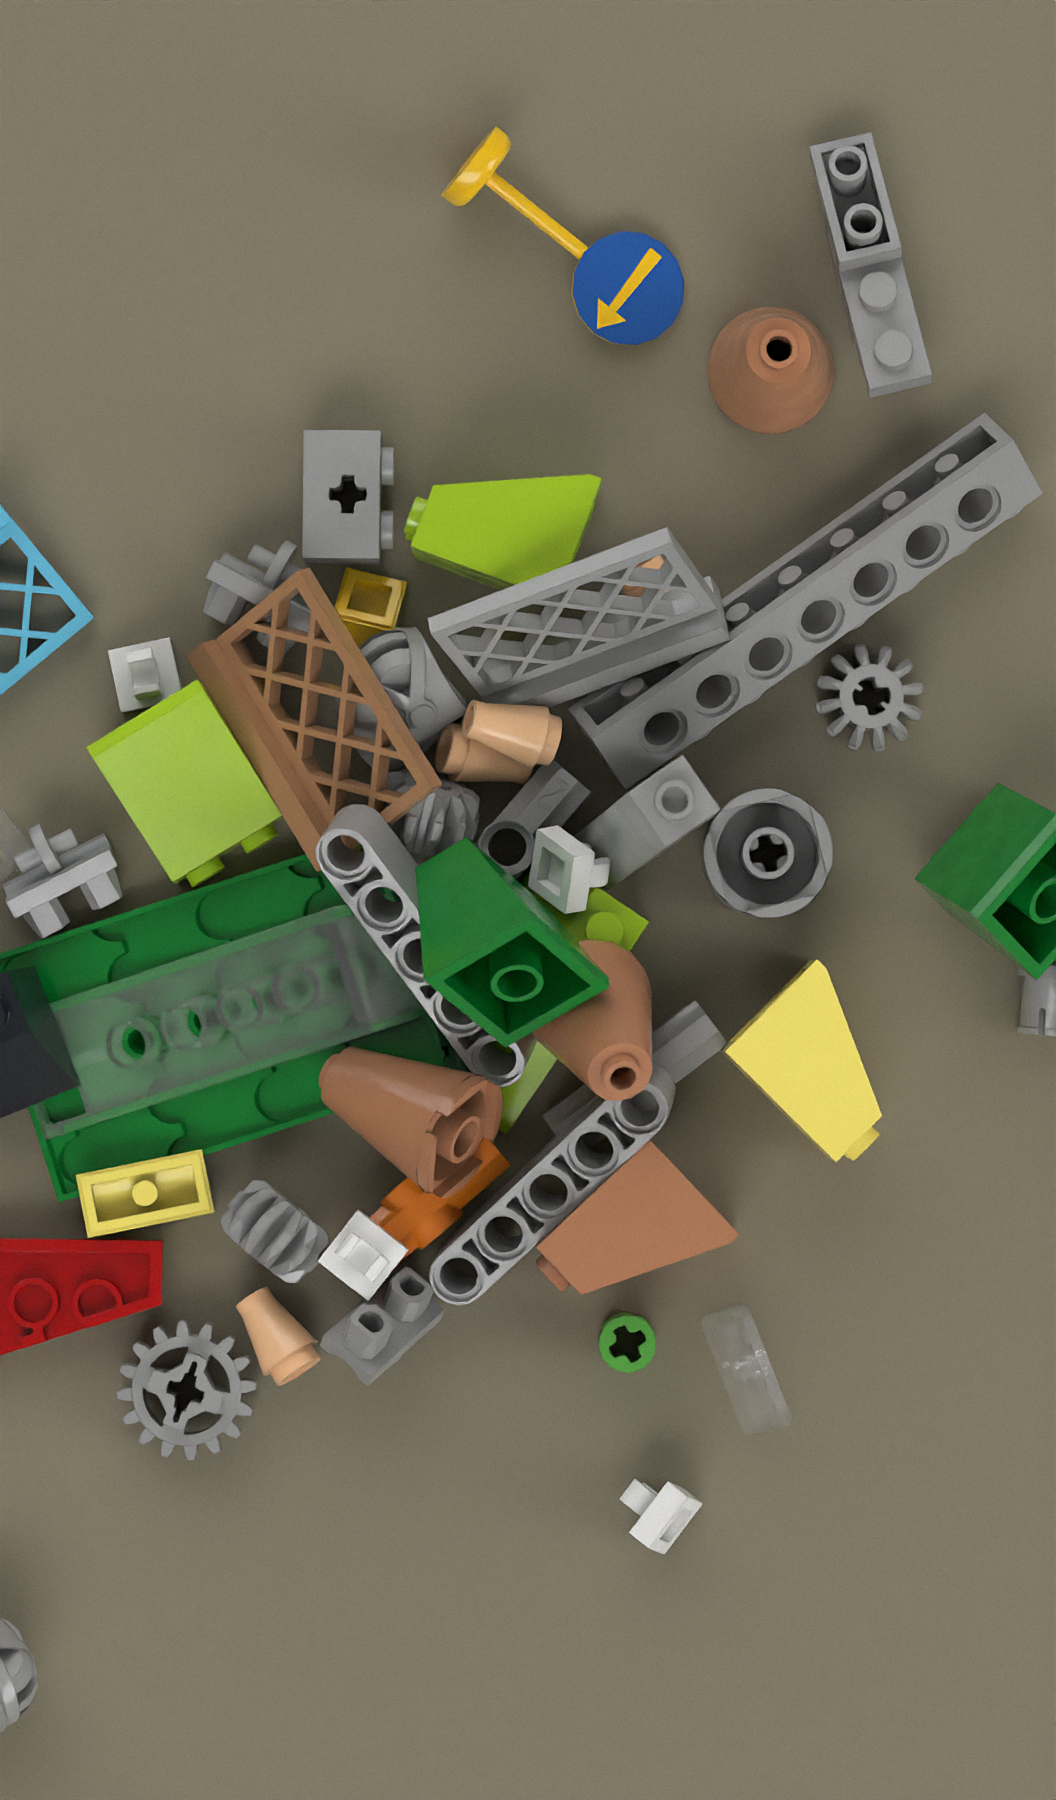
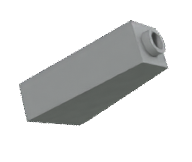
(649, 819)

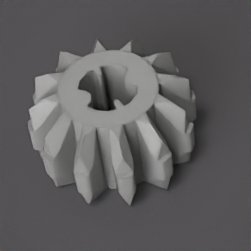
(880, 680)
(437, 820)
(275, 1231)

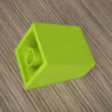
(503, 527)
(187, 785)

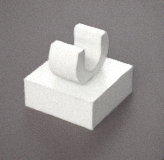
(144, 674)
(565, 869)
(363, 1255)
(661, 1513)

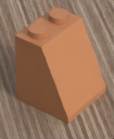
(631, 1226)

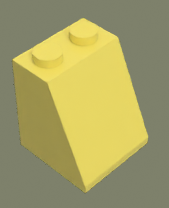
(809, 1064)

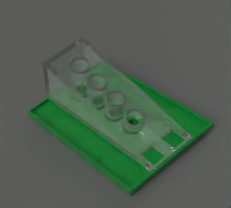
(212, 1018)

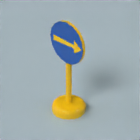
(623, 284)

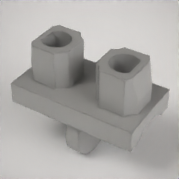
(239, 582)
(38, 890)
(385, 1326)

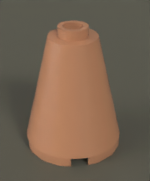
(764, 392)
(611, 1033)
(415, 1114)

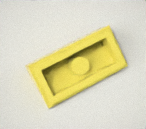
(145, 1193)

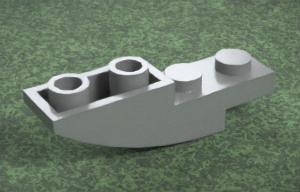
(869, 265)

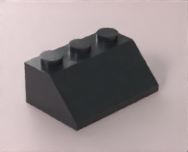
(31, 1045)

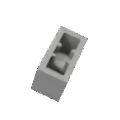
(328, 462)

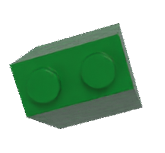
(1002, 877)
(497, 946)

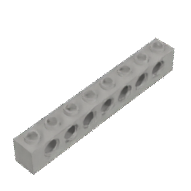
(814, 598)

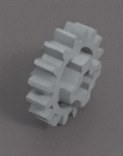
(158, 1381)

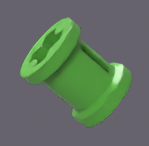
(620, 1360)

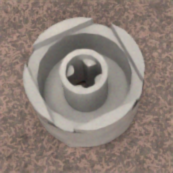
(785, 822)

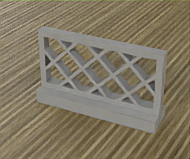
(589, 651)

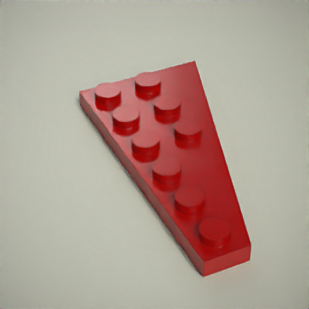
(73, 1285)

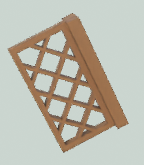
(283, 746)

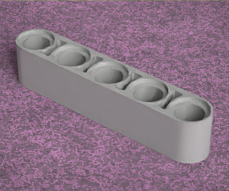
(397, 926)
(536, 1209)

